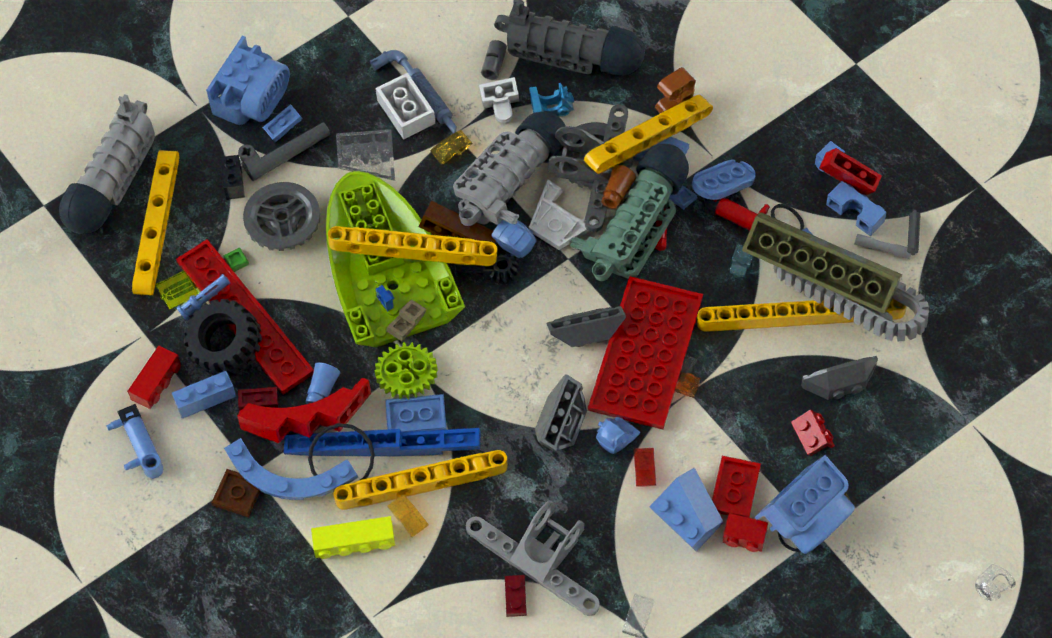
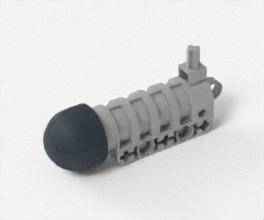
(111, 171)
(505, 172)

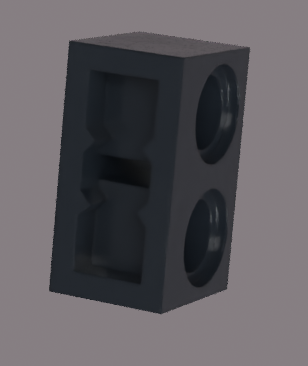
(232, 177)

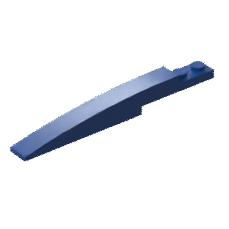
(385, 442)

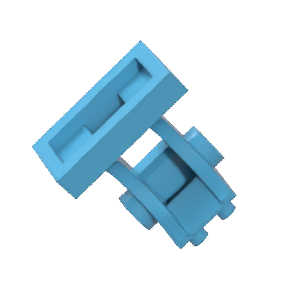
(561, 98)

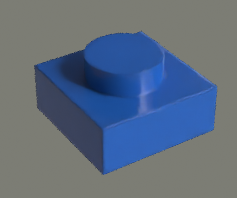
(385, 297)

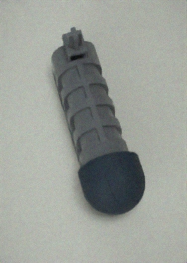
(557, 42)

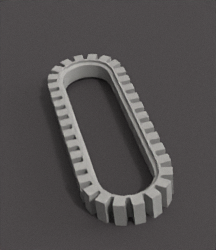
(861, 314)

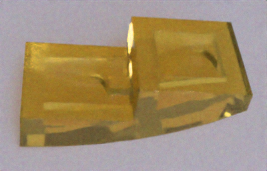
(450, 146)
(408, 515)

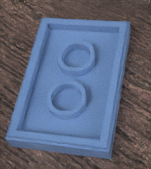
(416, 414)

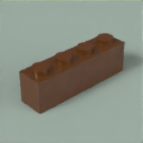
(446, 222)

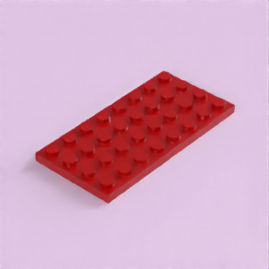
(646, 353)

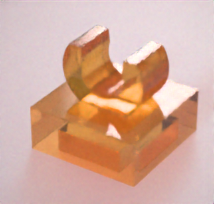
(688, 384)

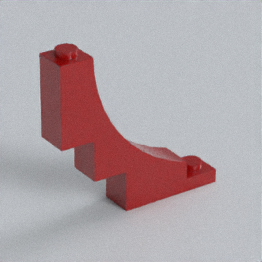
(304, 419)

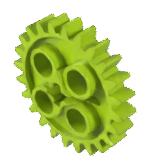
(406, 370)

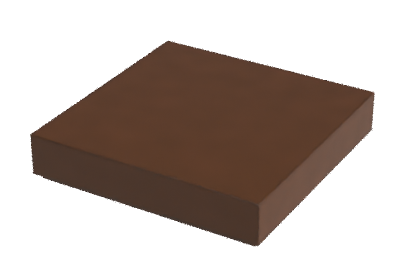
(235, 494)

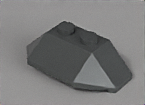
(587, 326)
(841, 379)
(562, 415)

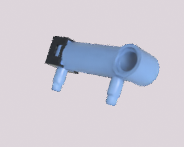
(140, 440)

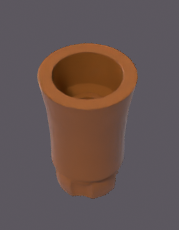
(618, 185)

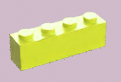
(353, 537)

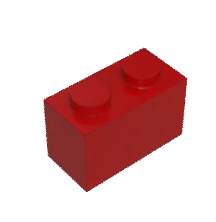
(745, 532)

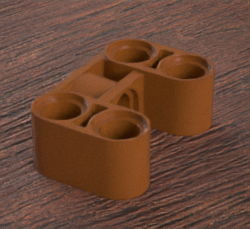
(676, 88)

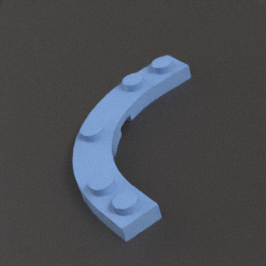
(288, 487)

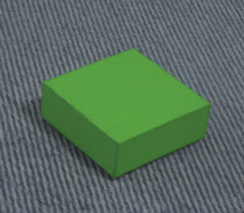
(236, 259)

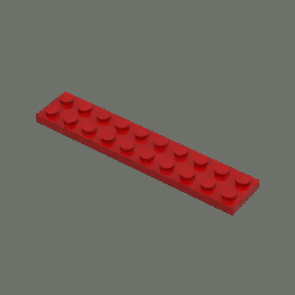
(277, 353)

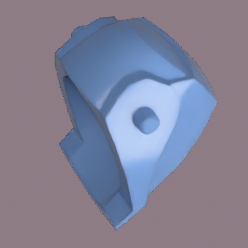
(514, 238)
(615, 434)

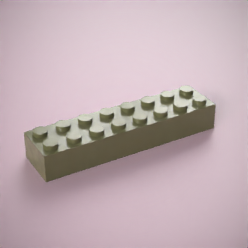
(822, 262)

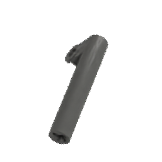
(258, 166)

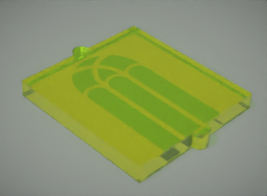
(176, 289)

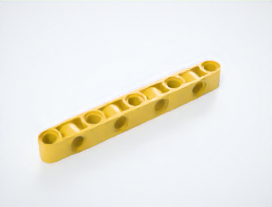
(648, 134)
(155, 223)
(426, 247)
(405, 482)

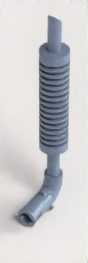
(441, 111)

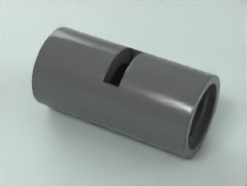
(493, 59)

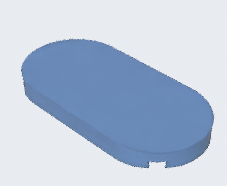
(723, 179)

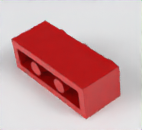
(850, 171)
(154, 377)

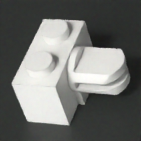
(499, 96)

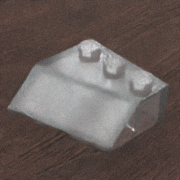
(367, 152)

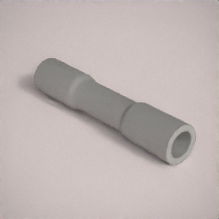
(871, 243)

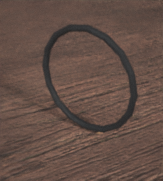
(344, 426)

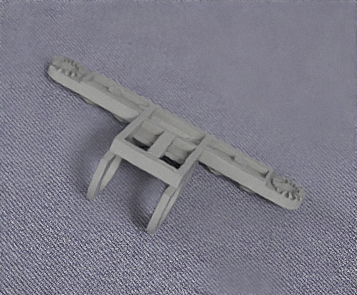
(536, 558)

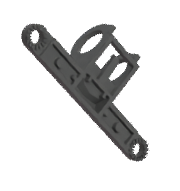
(614, 127)

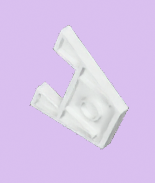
(553, 222)

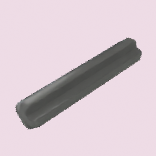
(913, 232)

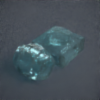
(740, 262)

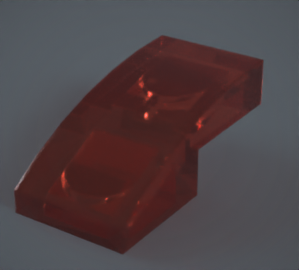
(644, 467)

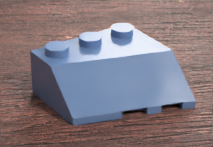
(688, 509)

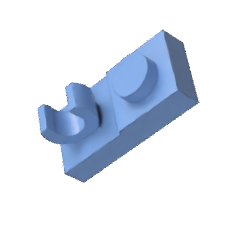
(282, 123)

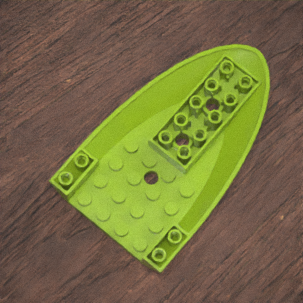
(366, 199)

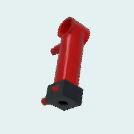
(732, 211)

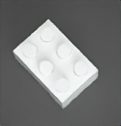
(405, 106)

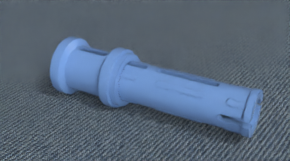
(194, 302)

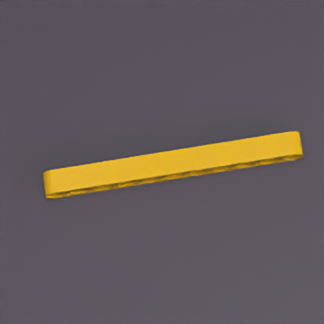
(773, 318)

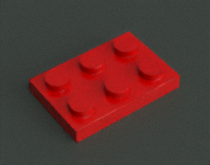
(735, 486)

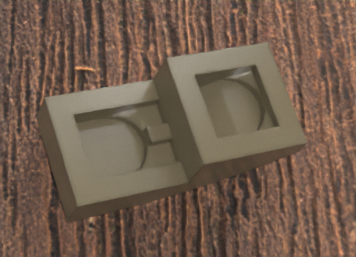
(407, 320)

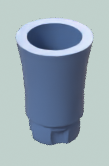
(322, 382)

